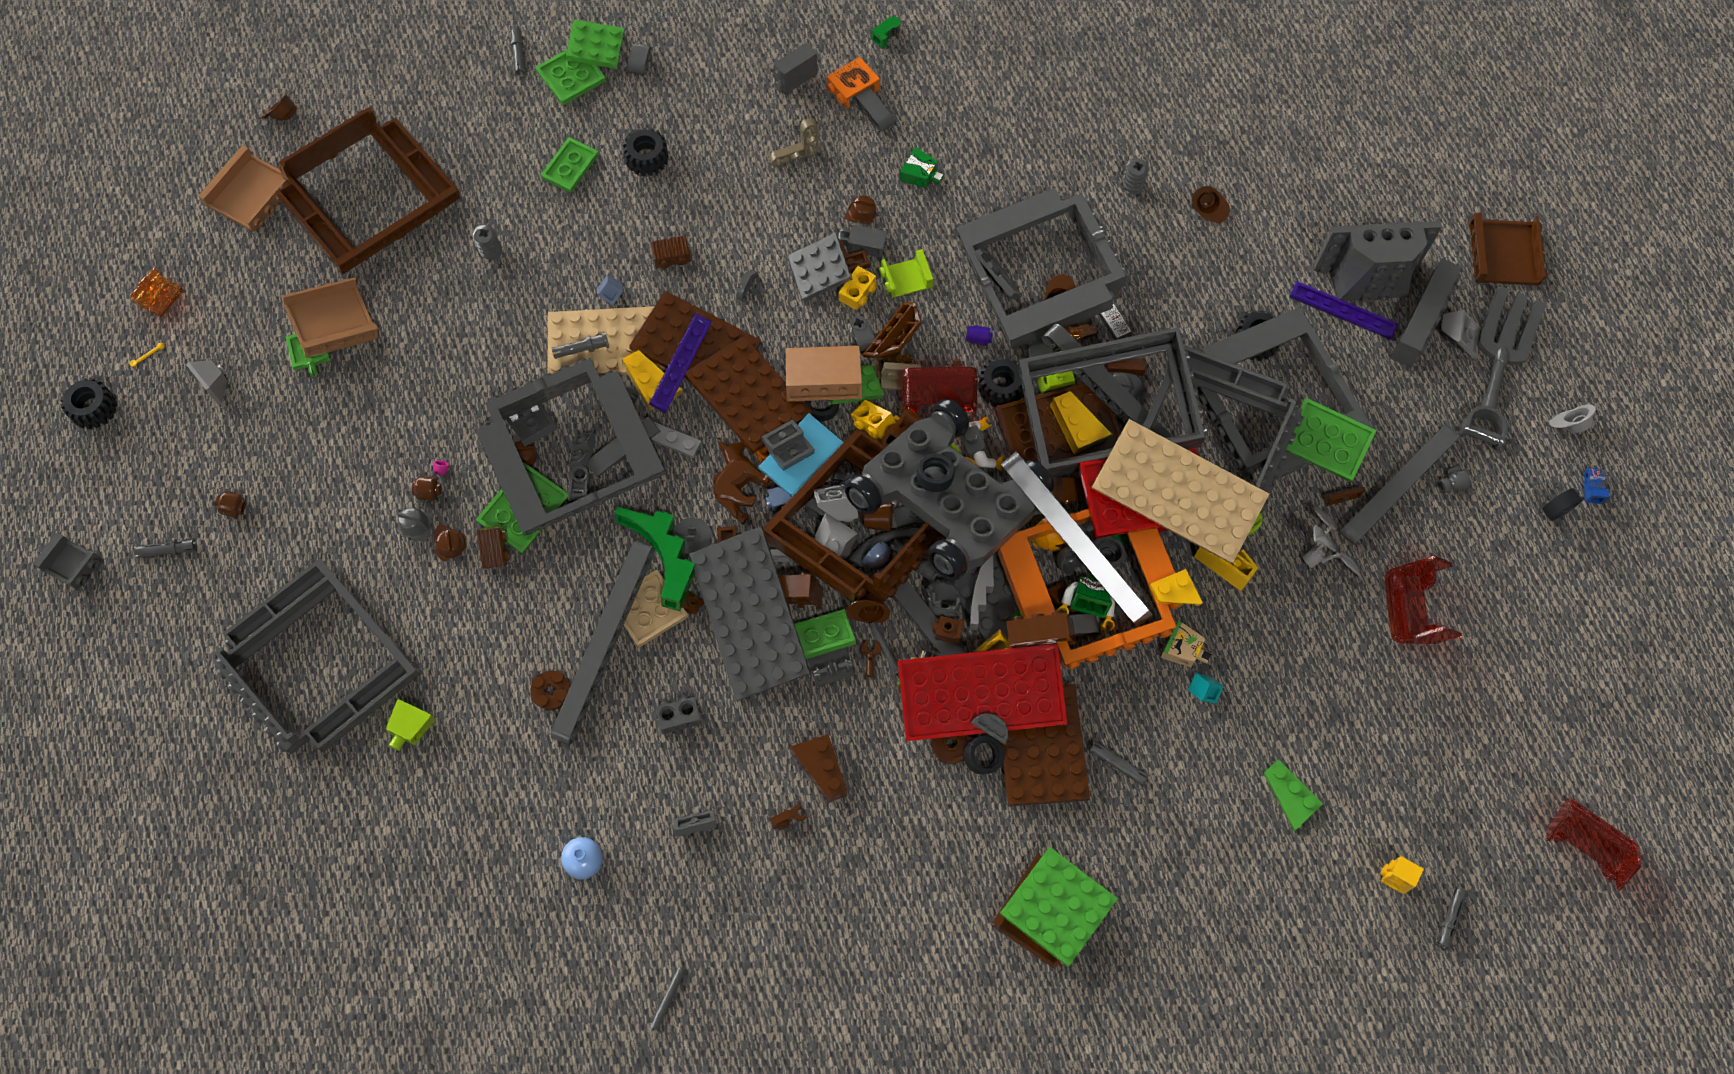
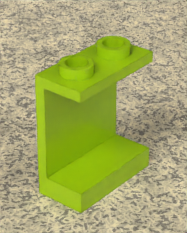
(907, 275)

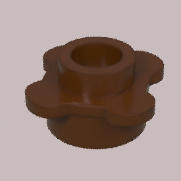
(690, 608)

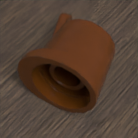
(880, 519)

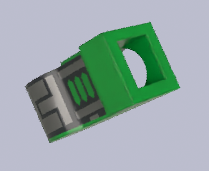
(885, 30)

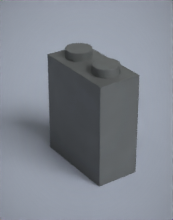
(795, 68)

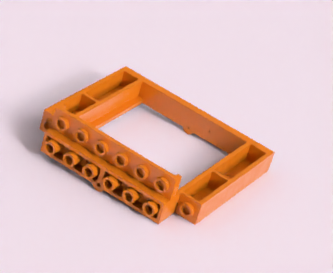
(1034, 598)

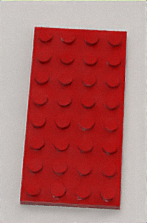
(950, 690)

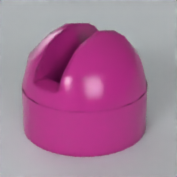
(440, 467)

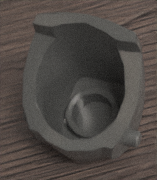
(1111, 549)

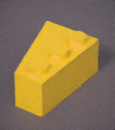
(644, 376)
(1078, 423)
(1237, 573)

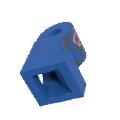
(1595, 486)

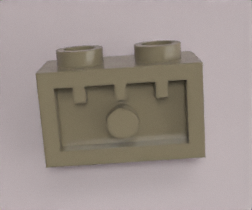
(892, 375)

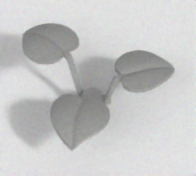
(1317, 554)

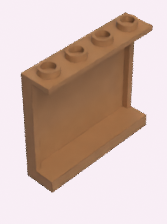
(244, 190)
(329, 317)
(823, 373)

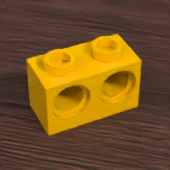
(855, 287)
(873, 419)
(1401, 874)

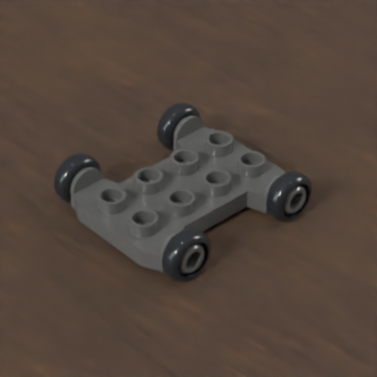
(972, 513)

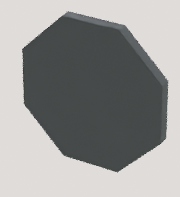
(695, 532)

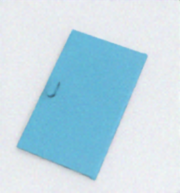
(796, 476)

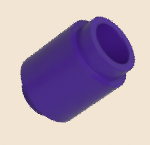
(979, 335)

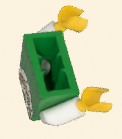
(1091, 598)

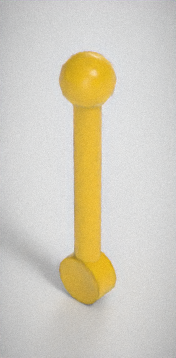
(134, 363)

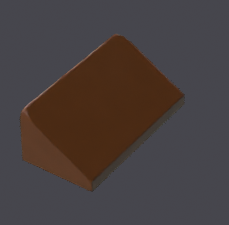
(1132, 366)
(1343, 495)

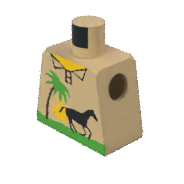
(1185, 646)

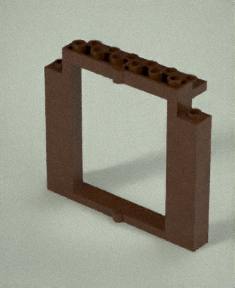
(402, 150)
(825, 564)

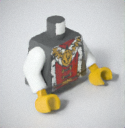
(976, 445)

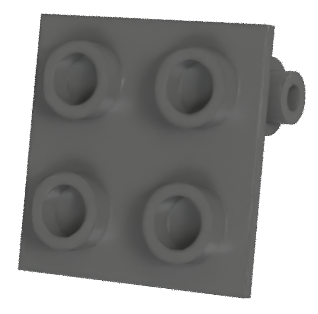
(831, 667)

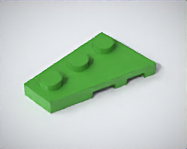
(1294, 797)

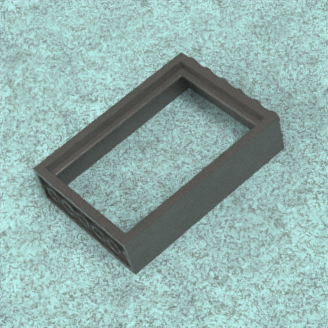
(1166, 341)

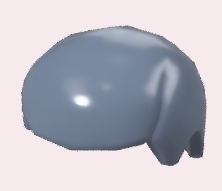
(877, 556)

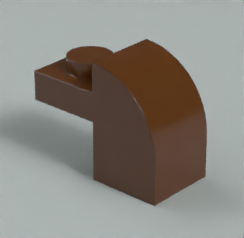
(905, 421)

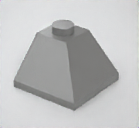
(1462, 331)
(210, 377)
(835, 503)
(835, 536)

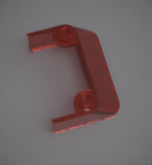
(932, 384)
(1407, 602)
(1598, 839)

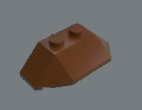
(895, 333)

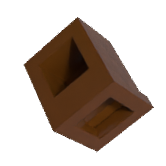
(951, 635)

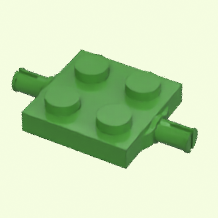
(298, 359)

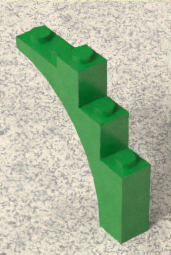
(658, 532)

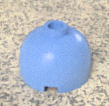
(582, 858)

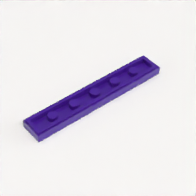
(1343, 310)
(680, 363)

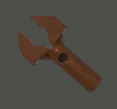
(870, 656)

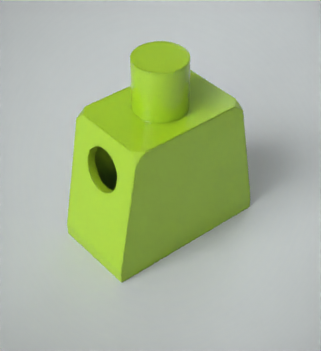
(1055, 382)
(407, 724)

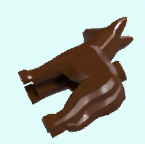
(734, 477)

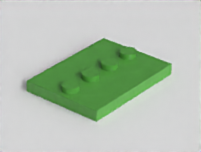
(1331, 440)
(500, 513)

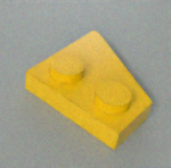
(1176, 589)

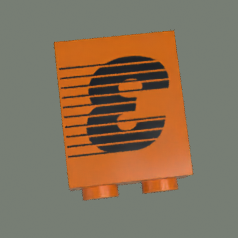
(852, 80)

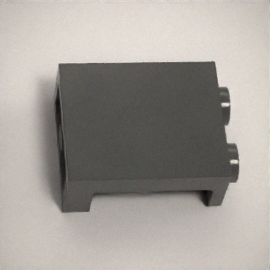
(67, 561)

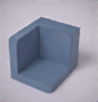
(610, 289)

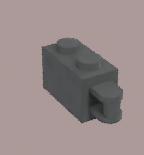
(864, 238)

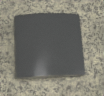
(787, 445)

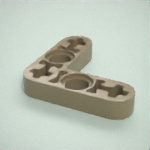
(800, 149)

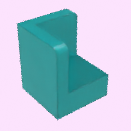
(1205, 688)

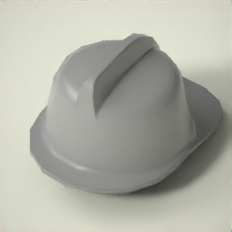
(1575, 420)

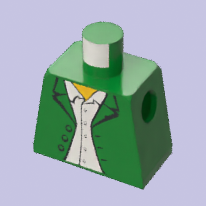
(920, 169)

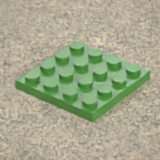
(1058, 906)

